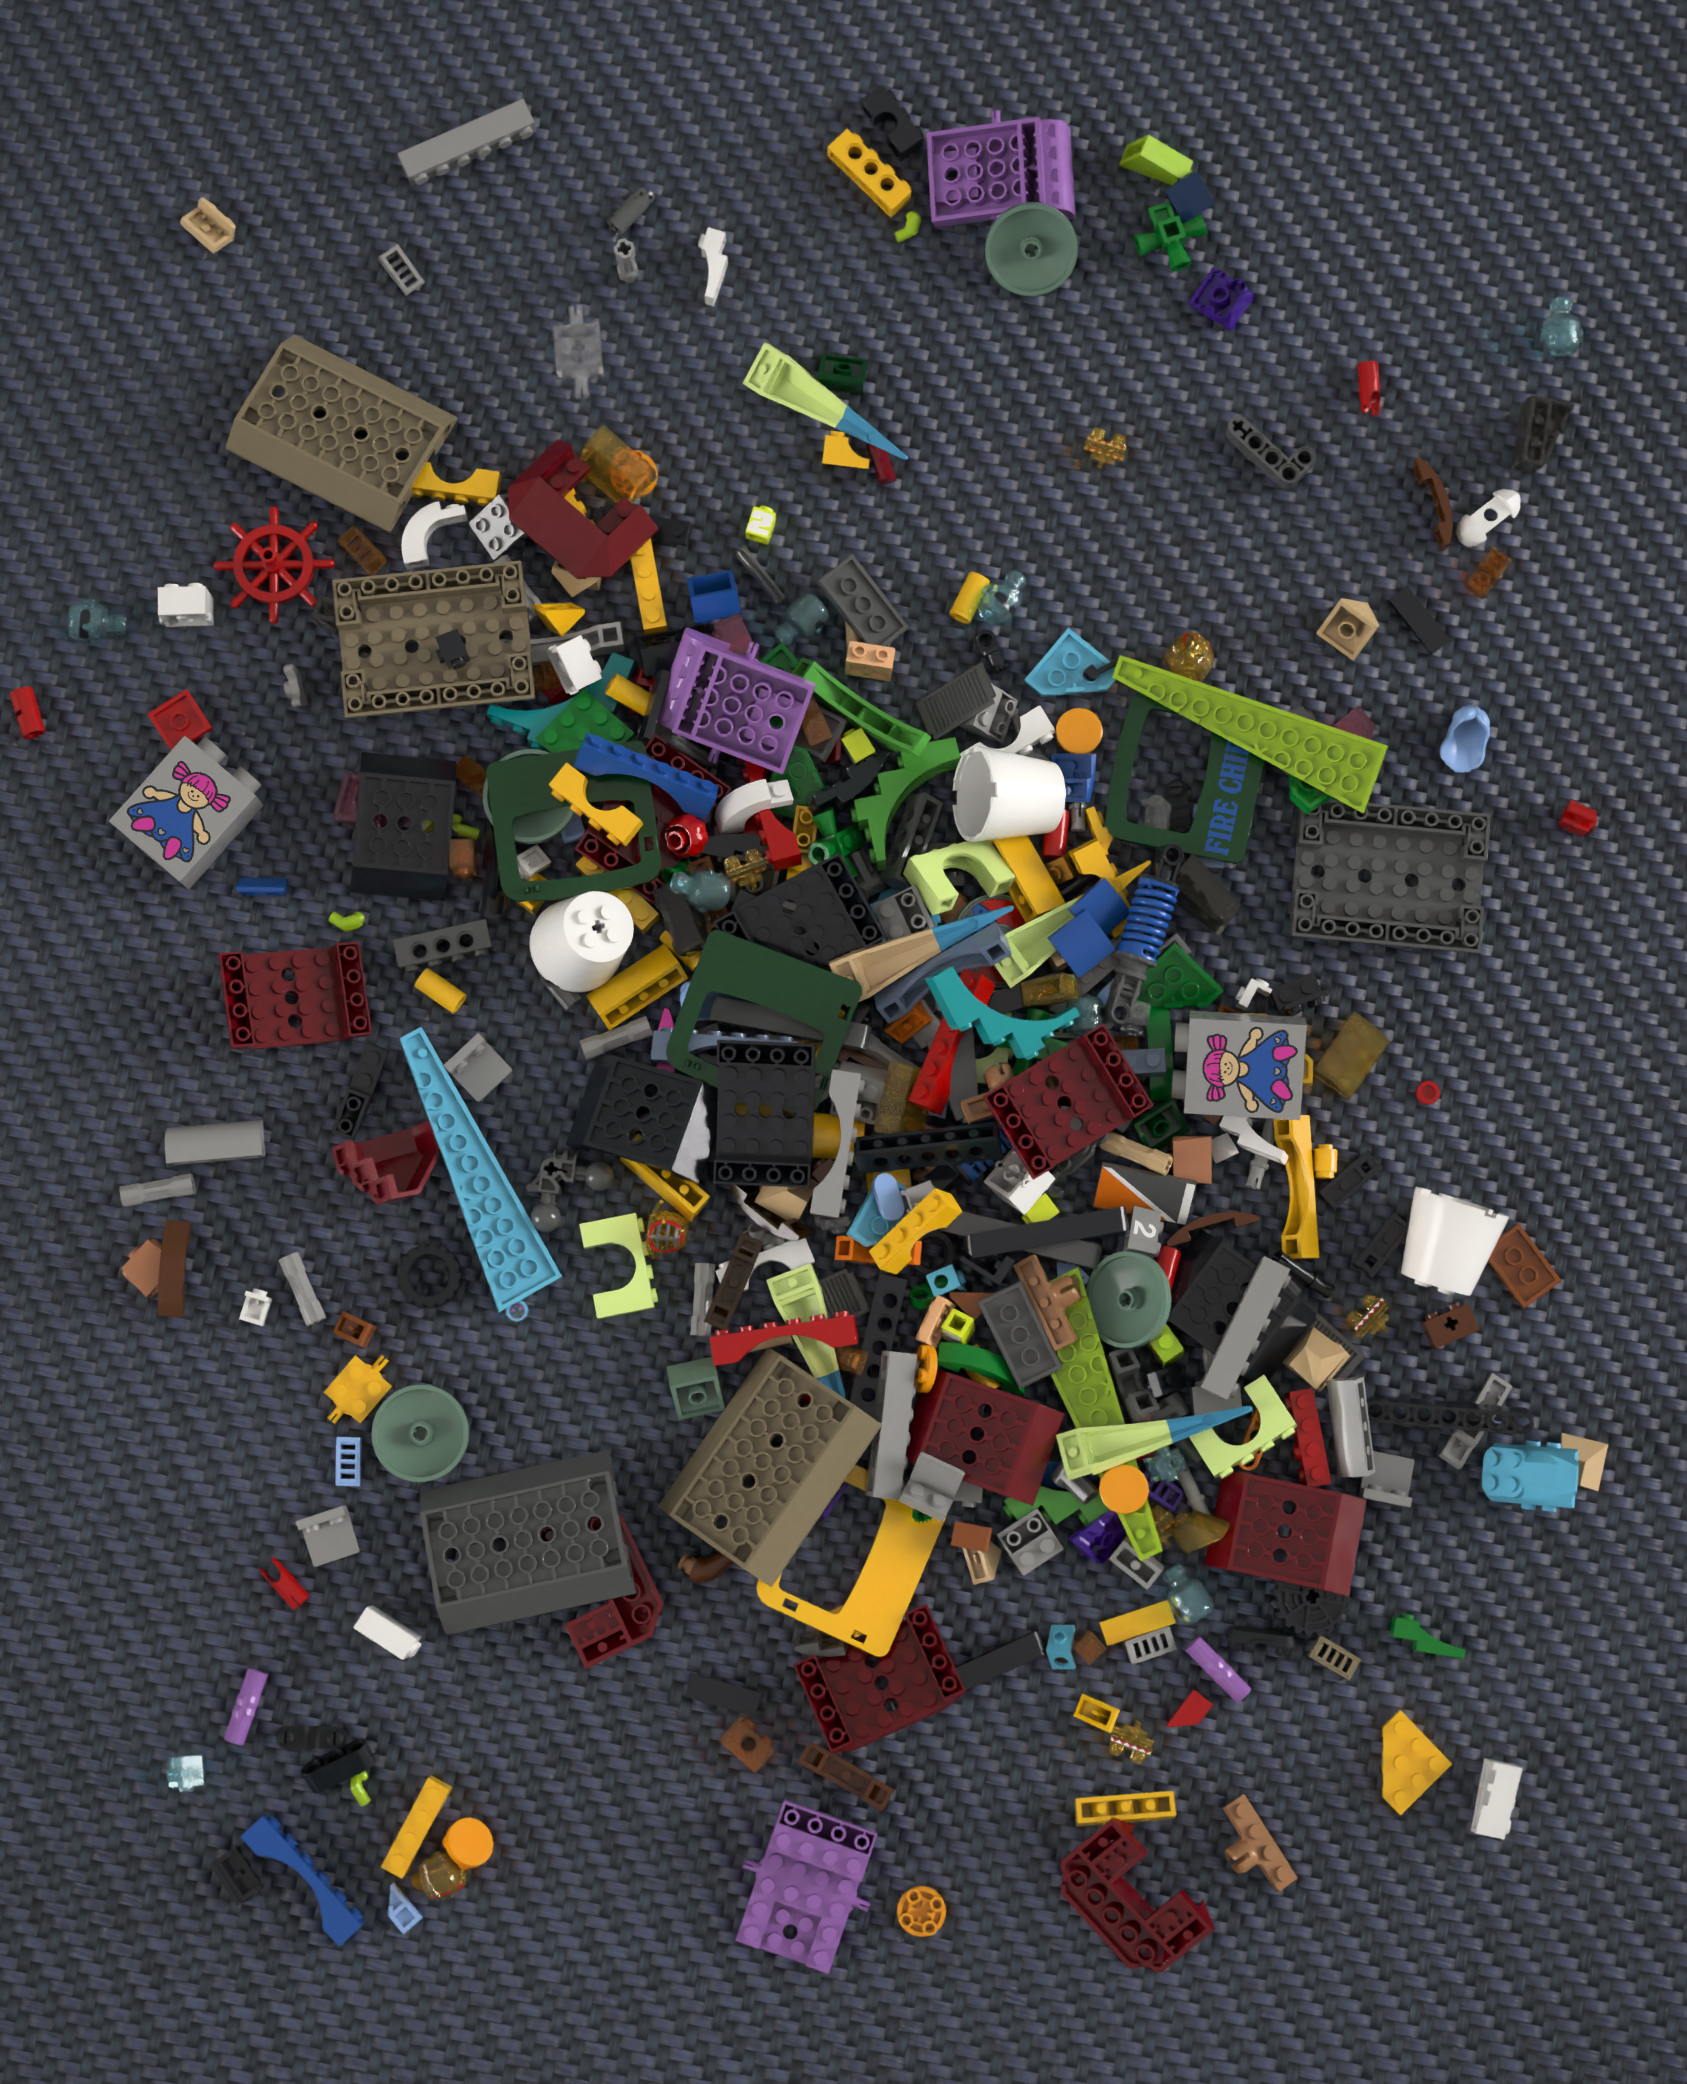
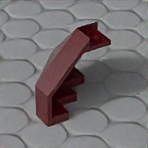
(390, 1165)

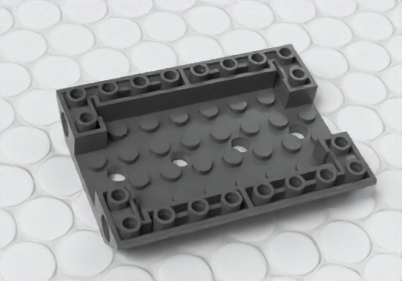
(1389, 846)
(529, 1573)

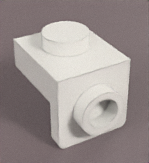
(1245, 994)
(255, 1307)

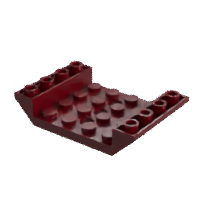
(610, 857)
(327, 991)
(1099, 1093)
(1014, 1443)
(1321, 1541)
(854, 1710)

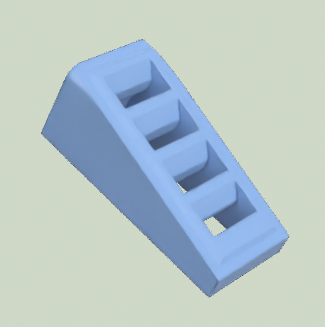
(340, 1441)

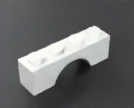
(1034, 729)
(791, 1253)

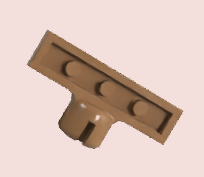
(975, 1108)
(1049, 1300)
(1255, 1845)

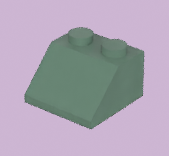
(695, 1388)

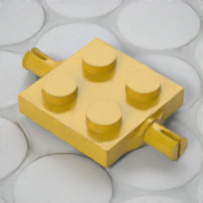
(357, 1389)

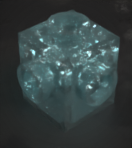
(1165, 1464)
(185, 1772)

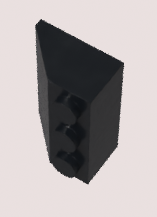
(659, 649)

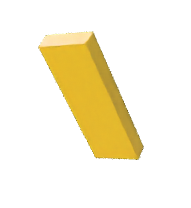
(1137, 1622)

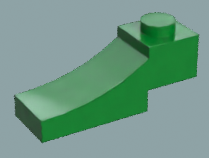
(1408, 1628)

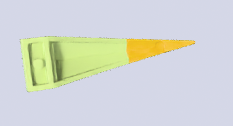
(1030, 941)

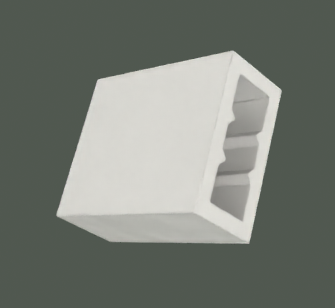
(388, 1632)

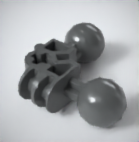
(597, 1176)

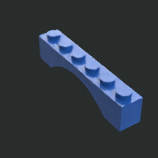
(604, 757)
(338, 1917)

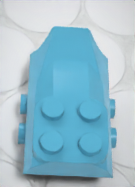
(1531, 1475)

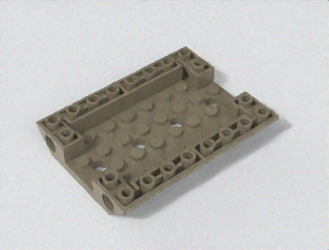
(324, 452)
(417, 607)
(790, 1480)

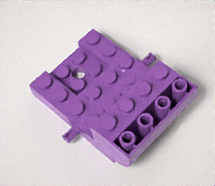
(999, 169)
(729, 701)
(806, 1882)

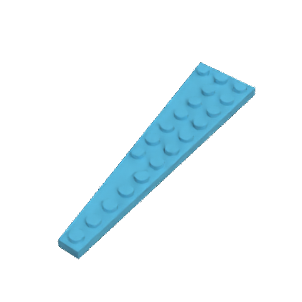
(501, 1230)

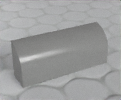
(214, 1142)
(1350, 1427)

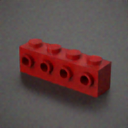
(1308, 1438)

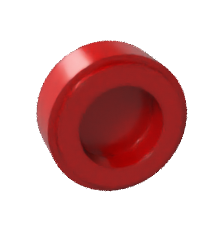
(1427, 1092)

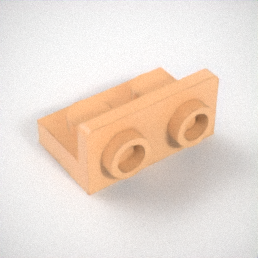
(869, 661)
(930, 1329)

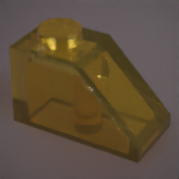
(1050, 990)
(1197, 1530)

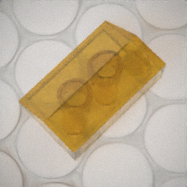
(616, 466)
(1350, 1055)
(895, 1110)

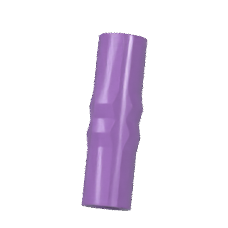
(1218, 1669)
(245, 1706)

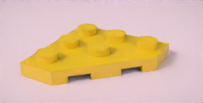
(1408, 1762)

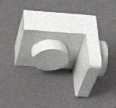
(532, 862)

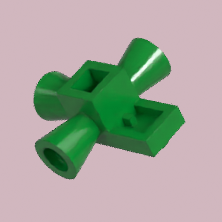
(1169, 235)
(833, 841)
(1051, 1044)

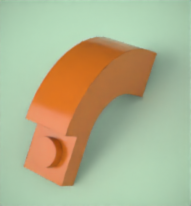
(852, 1251)

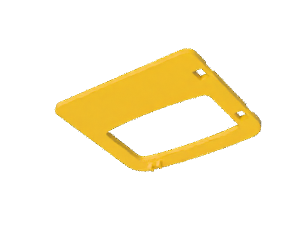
(883, 1585)

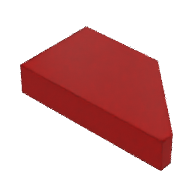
(1190, 1711)

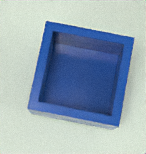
(713, 596)

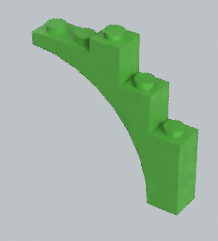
(861, 714)
(893, 787)
(1056, 1506)

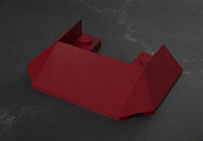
(564, 532)
(623, 1619)
(1118, 1913)

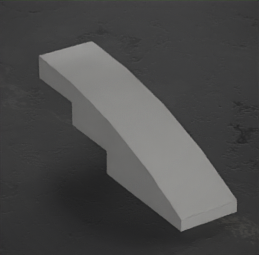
(1463, 1441)

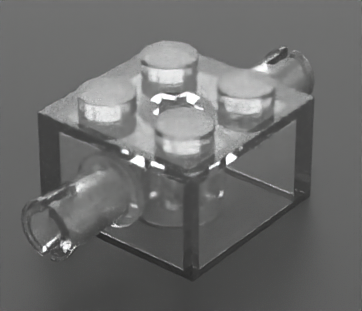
(573, 364)

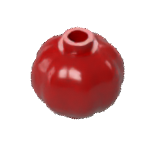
(686, 831)

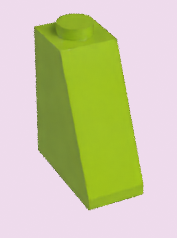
(1155, 160)

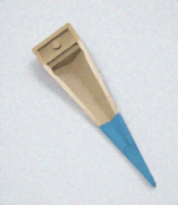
(889, 960)

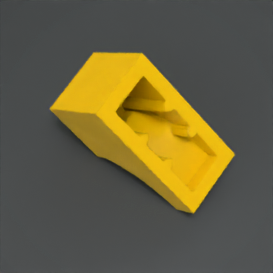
(839, 452)

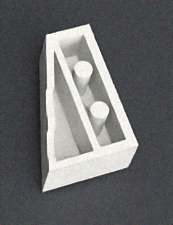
(1495, 1798)

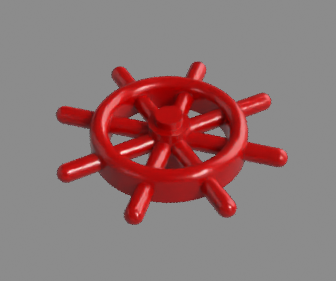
(273, 564)

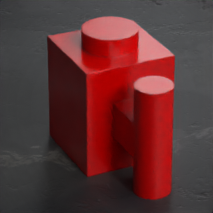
(1578, 818)

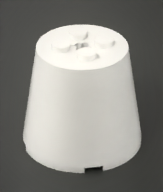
(1006, 795)
(569, 949)
(1449, 1241)

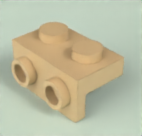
(209, 226)

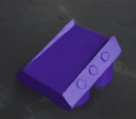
(1222, 298)
(1099, 1537)

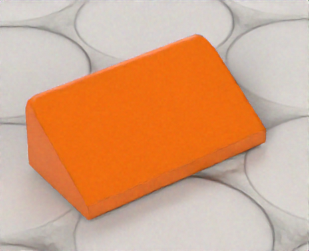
(909, 1024)

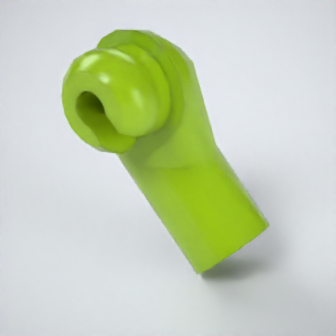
(911, 228)
(464, 830)
(348, 923)
(357, 1788)

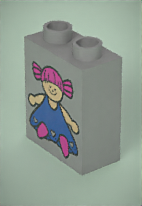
(189, 810)
(1241, 1065)

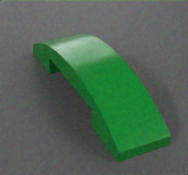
(1159, 1036)
(979, 1361)

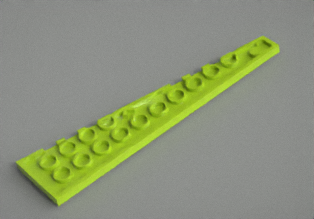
(1309, 750)
(1093, 1402)

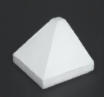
(1222, 1148)

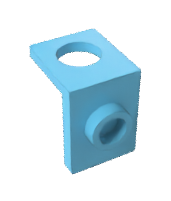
(955, 1280)
(1060, 1645)

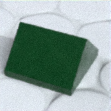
(842, 373)
(1159, 1125)

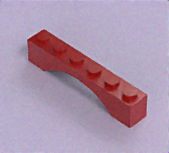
(781, 842)
(933, 1082)
(834, 1331)

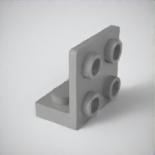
(495, 528)
(478, 1067)
(1390, 1481)
(932, 1486)
(329, 1535)

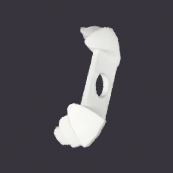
(1472, 528)

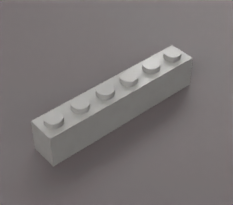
(467, 142)
(1244, 1328)
(894, 1413)

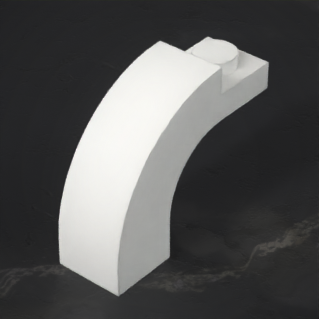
(422, 526)
(749, 799)

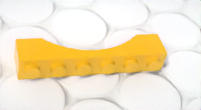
(1300, 1232)

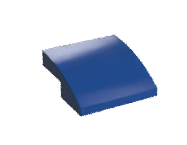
(1078, 774)
(1103, 905)
(1081, 943)

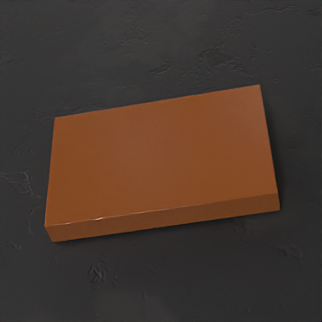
(1522, 1266)

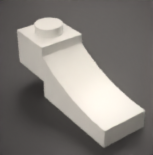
(712, 248)
(1250, 1140)

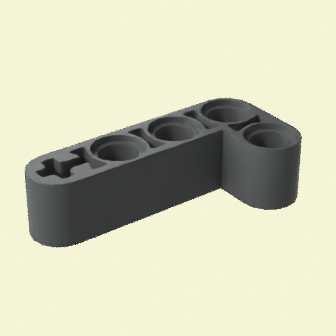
(1268, 449)

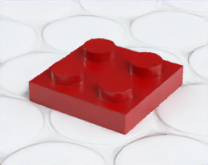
(180, 718)

